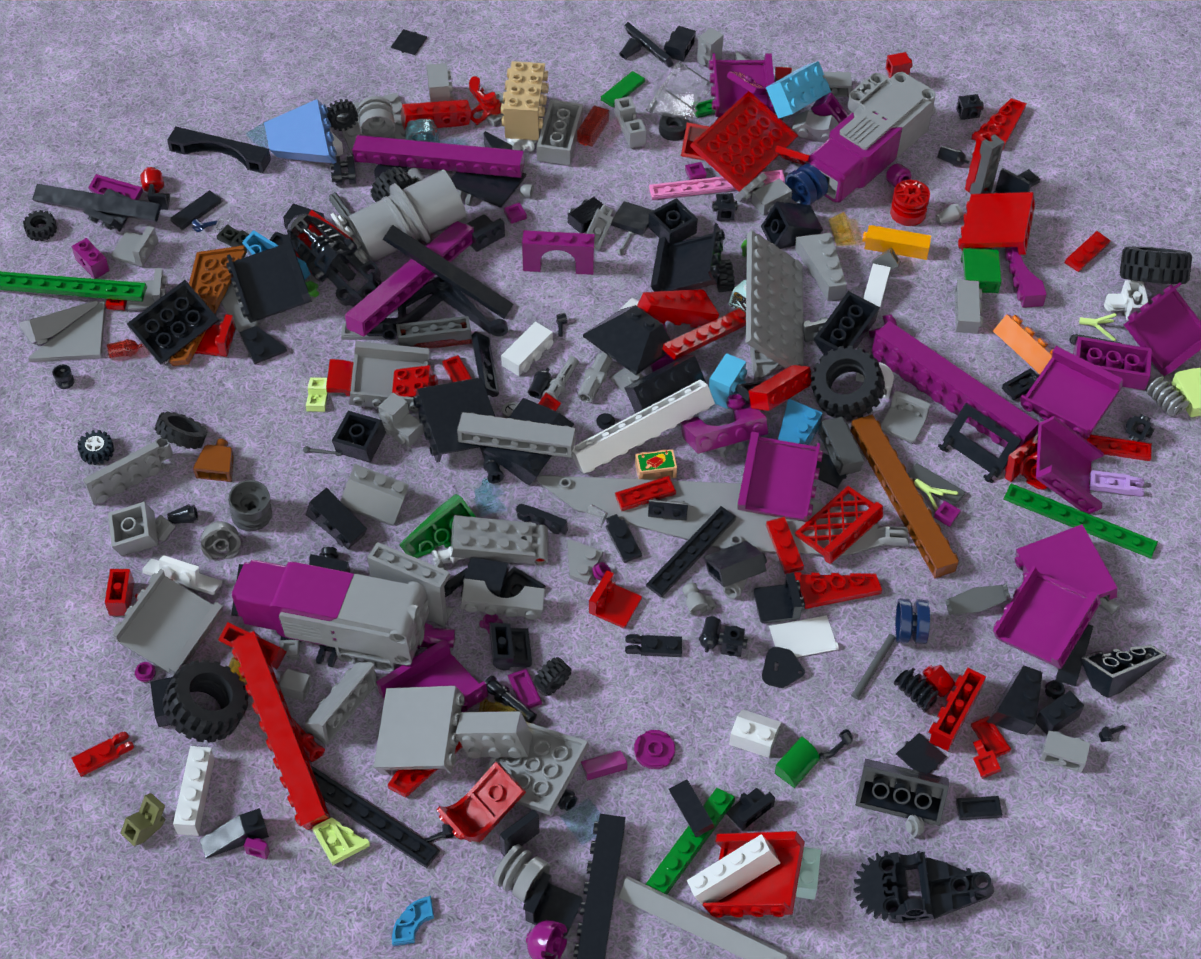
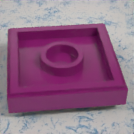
(746, 82)

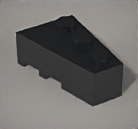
(335, 519)

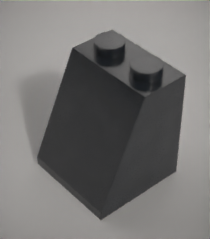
(790, 221)

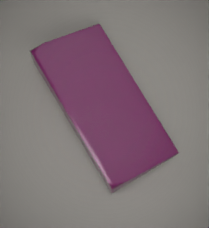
(604, 765)

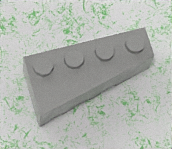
(823, 263)

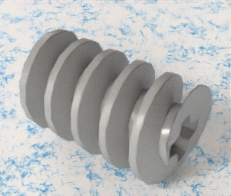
(1167, 398)

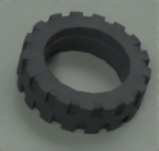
(180, 430)

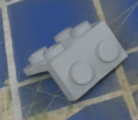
(135, 248)
(154, 291)
(905, 417)

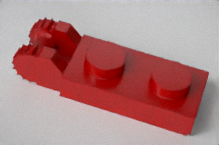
(102, 754)

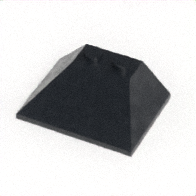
(630, 338)

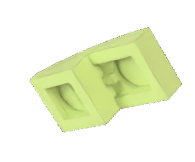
(317, 395)

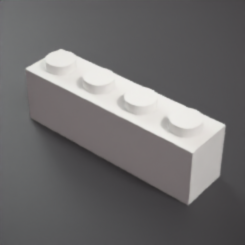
(194, 791)
(733, 871)

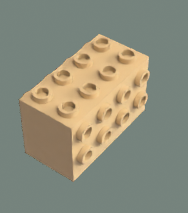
(524, 100)

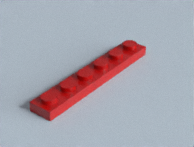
(705, 334)

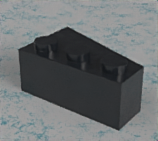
(1019, 702)

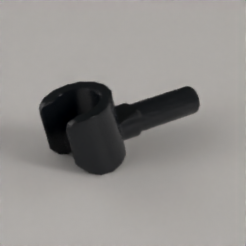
(561, 319)
(1106, 732)
(446, 833)

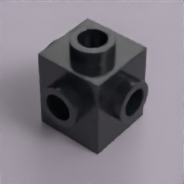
(969, 106)
(722, 203)
(1132, 427)
(733, 641)

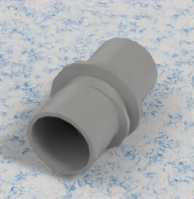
(414, 210)

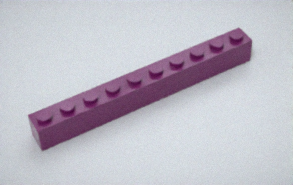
(439, 156)
(406, 281)

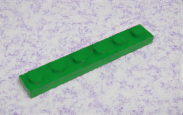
(688, 845)

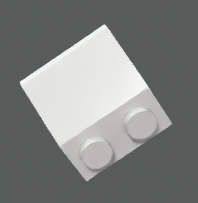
(754, 733)

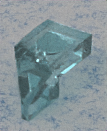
(484, 499)

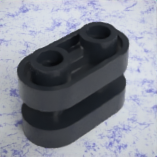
(337, 176)

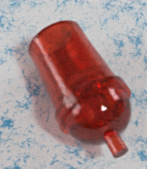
(123, 348)

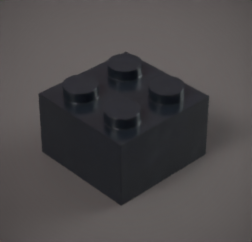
(673, 222)
(359, 436)

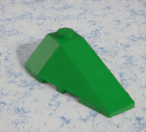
(436, 528)

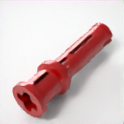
(311, 748)

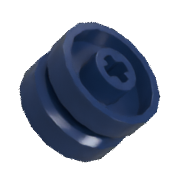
(807, 184)
(912, 621)

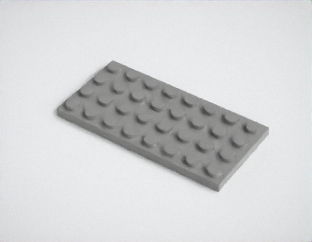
(774, 302)

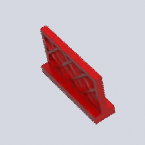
(853, 530)

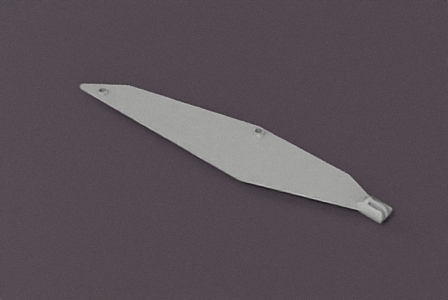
(703, 501)

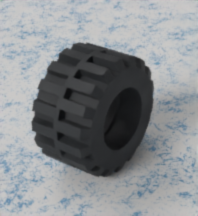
(382, 183)

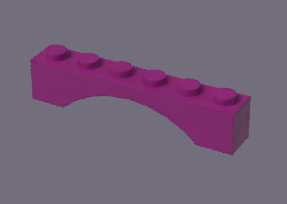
(1029, 287)

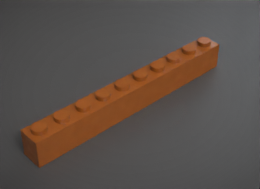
(904, 496)

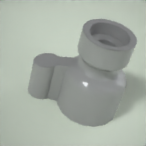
(697, 601)

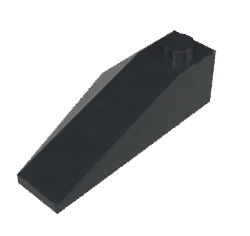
(1119, 669)

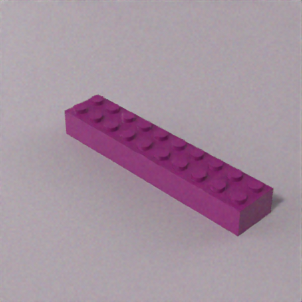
(948, 383)

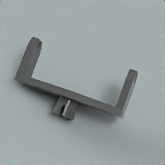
(977, 599)

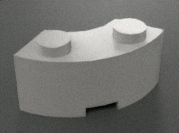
(813, 126)

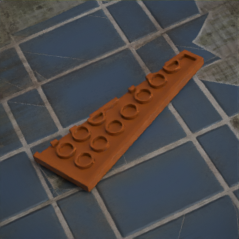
(210, 281)

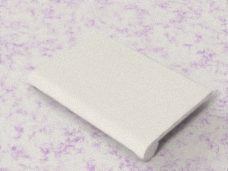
(805, 636)

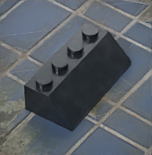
(847, 324)
(902, 791)

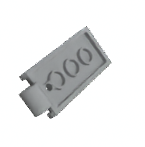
(128, 471)

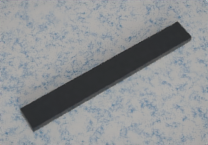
(99, 202)
(448, 271)
(375, 820)

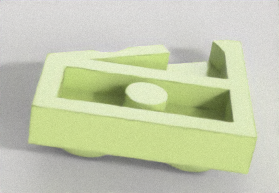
(338, 841)

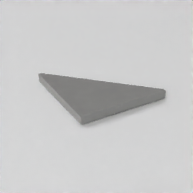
(77, 341)

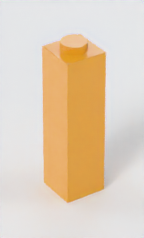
(902, 242)

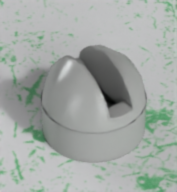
(526, 190)

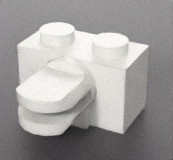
(1129, 300)

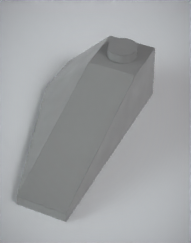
(47, 326)

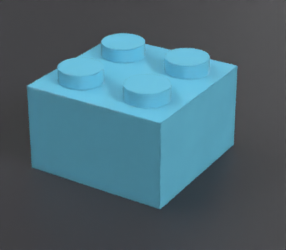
(726, 377)

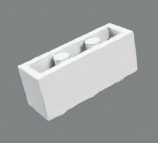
(527, 349)

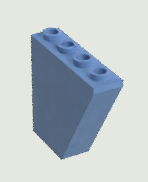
(302, 134)

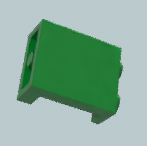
(982, 266)

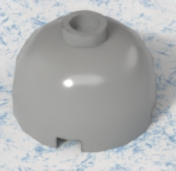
(220, 537)

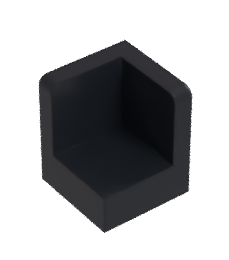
(159, 198)

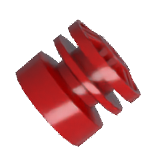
(910, 202)

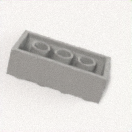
(341, 702)

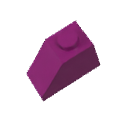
(828, 106)

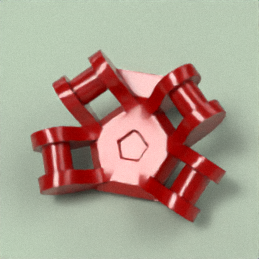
(487, 102)

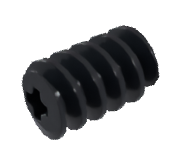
(916, 689)

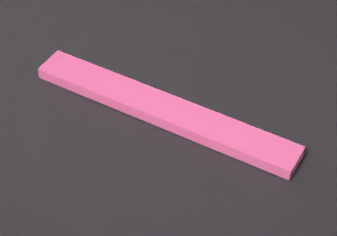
(702, 186)

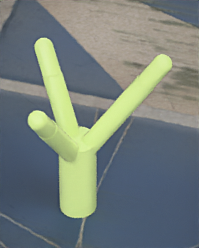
(1094, 322)
(927, 489)

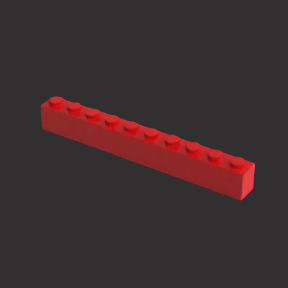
(281, 731)

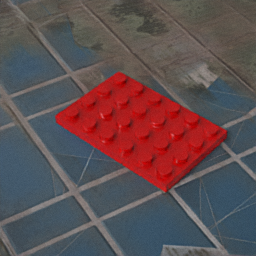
(743, 141)

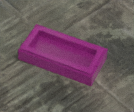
(524, 688)

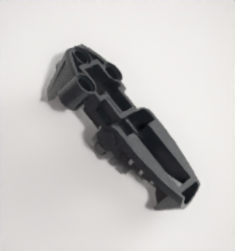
(331, 255)

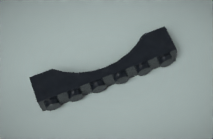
(189, 141)

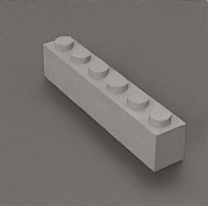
(516, 434)

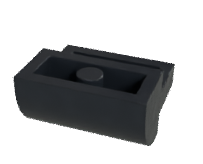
(510, 646)

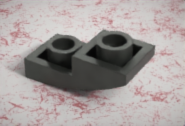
(231, 236)

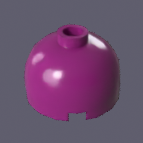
(546, 937)

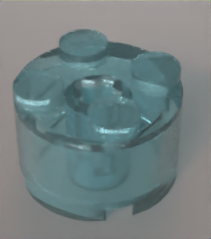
(422, 130)

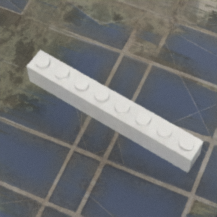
(642, 426)

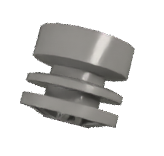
(376, 117)
(519, 872)

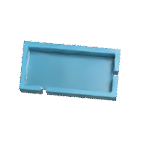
(798, 89)

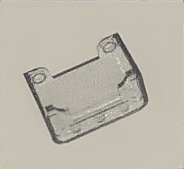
(679, 93)

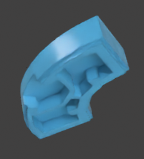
(411, 920)

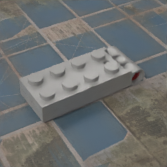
(499, 540)

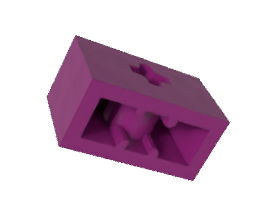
(90, 258)

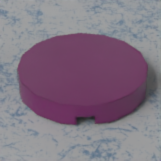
(657, 755)

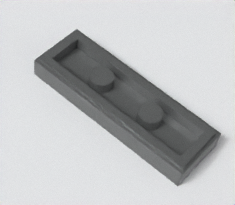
(935, 481)

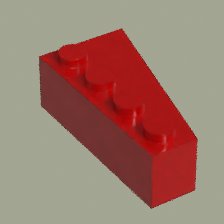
(679, 307)

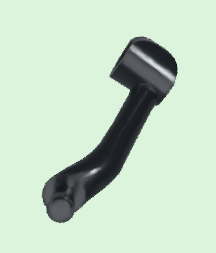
(846, 737)

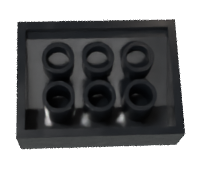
(172, 322)
(521, 463)

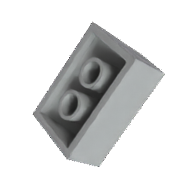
(374, 494)

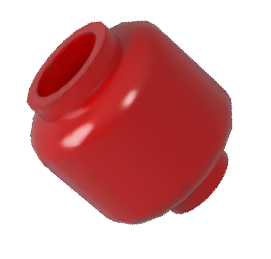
(152, 176)

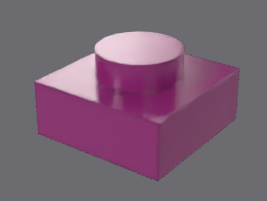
(695, 171)
(515, 213)
(947, 513)
(257, 848)

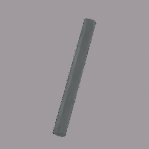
(873, 666)

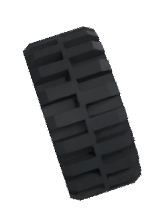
(1155, 265)
(842, 362)
(195, 720)

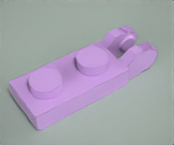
(1116, 483)

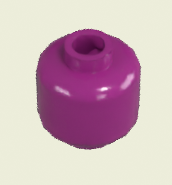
(897, 174)

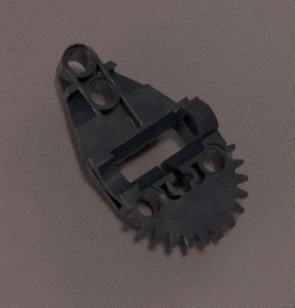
(937, 886)

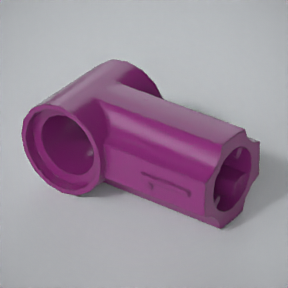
(435, 635)

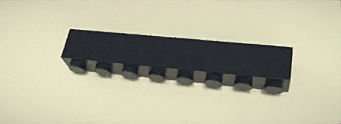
(600, 887)

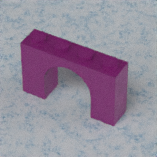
(538, 243)
(707, 437)

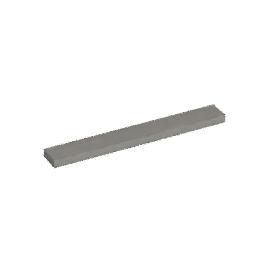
(697, 922)

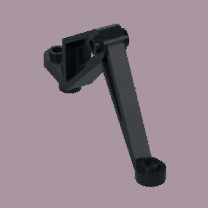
(440, 292)

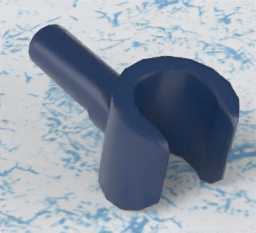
(198, 226)

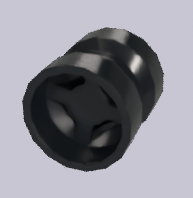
(63, 376)

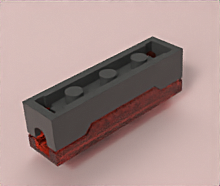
(435, 333)

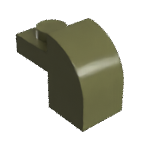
(146, 822)

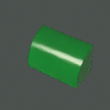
(797, 762)

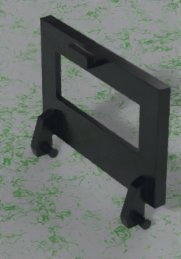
(974, 451)

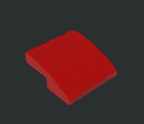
(339, 376)

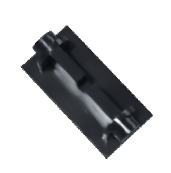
(668, 510)

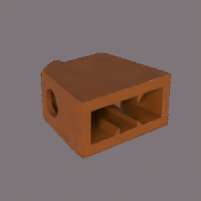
(215, 462)

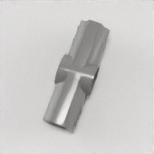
(595, 377)

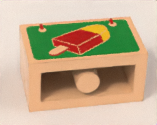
(656, 465)

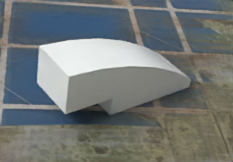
(877, 284)

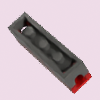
(984, 164)

